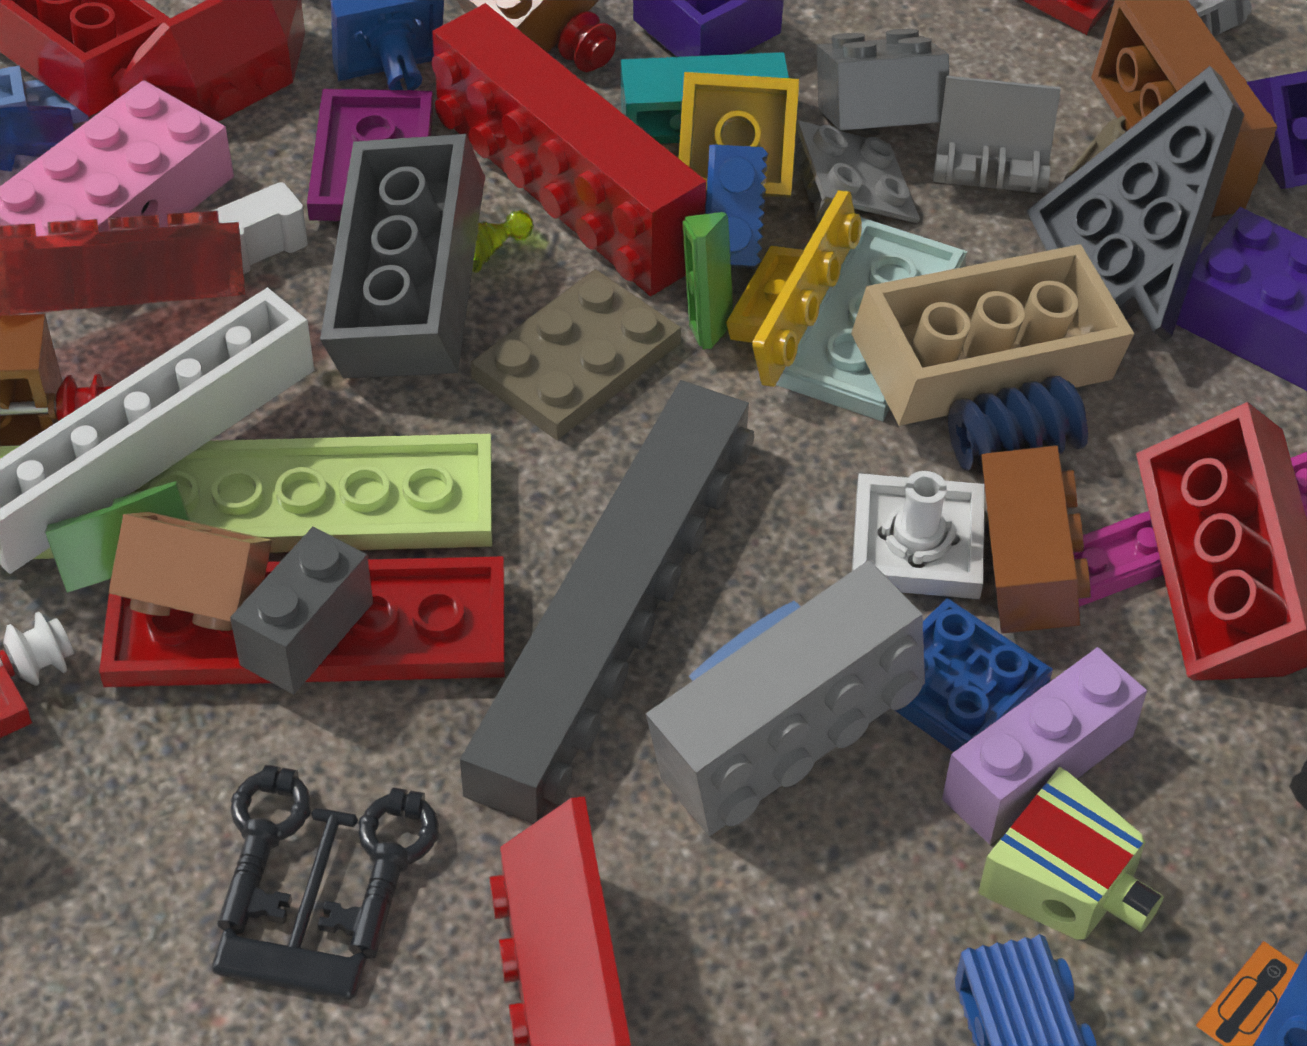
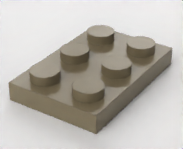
(575, 353)

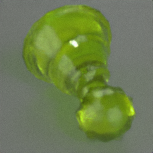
(493, 235)

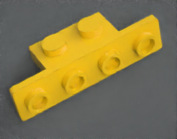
(790, 287)

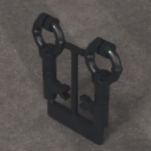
(292, 965)

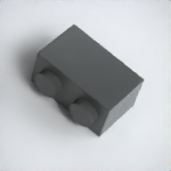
(302, 610)

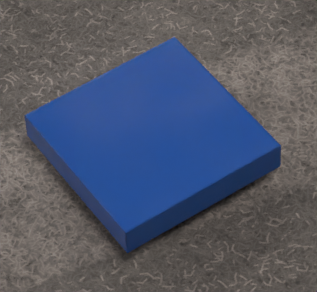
(969, 677)

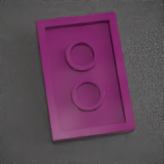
(353, 117)

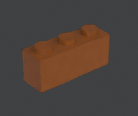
(1034, 539)

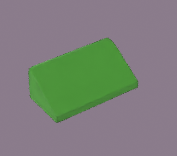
(708, 276)

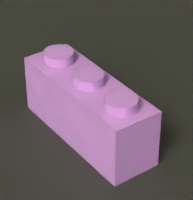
(1062, 725)

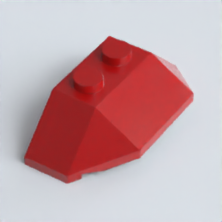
(220, 54)

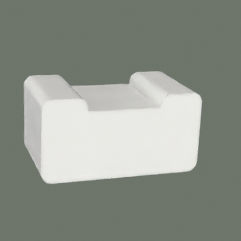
(267, 223)

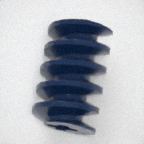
(1018, 419)

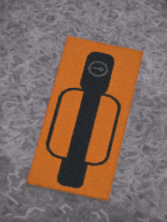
(1249, 998)

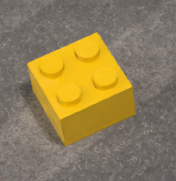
(741, 113)

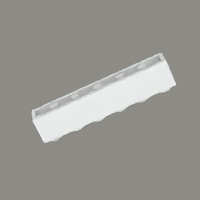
(150, 421)

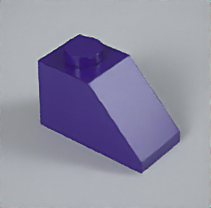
(1287, 103)

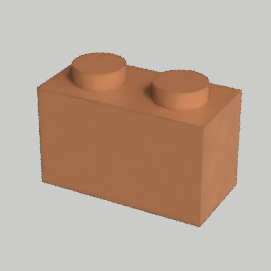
(186, 568)

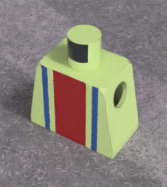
(1070, 863)

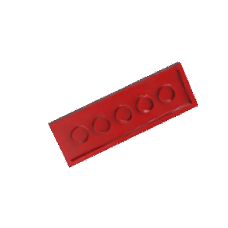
(423, 624)

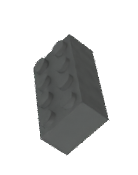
(404, 257)

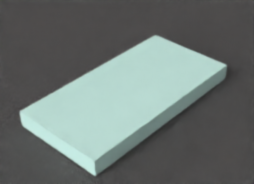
(827, 356)

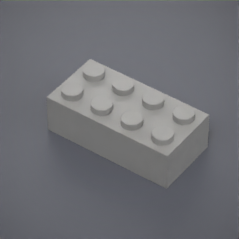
(789, 698)

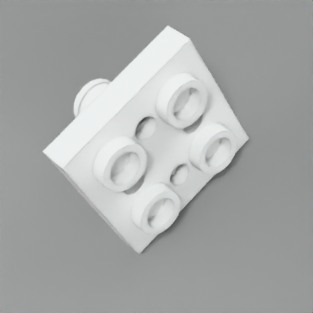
(920, 523)

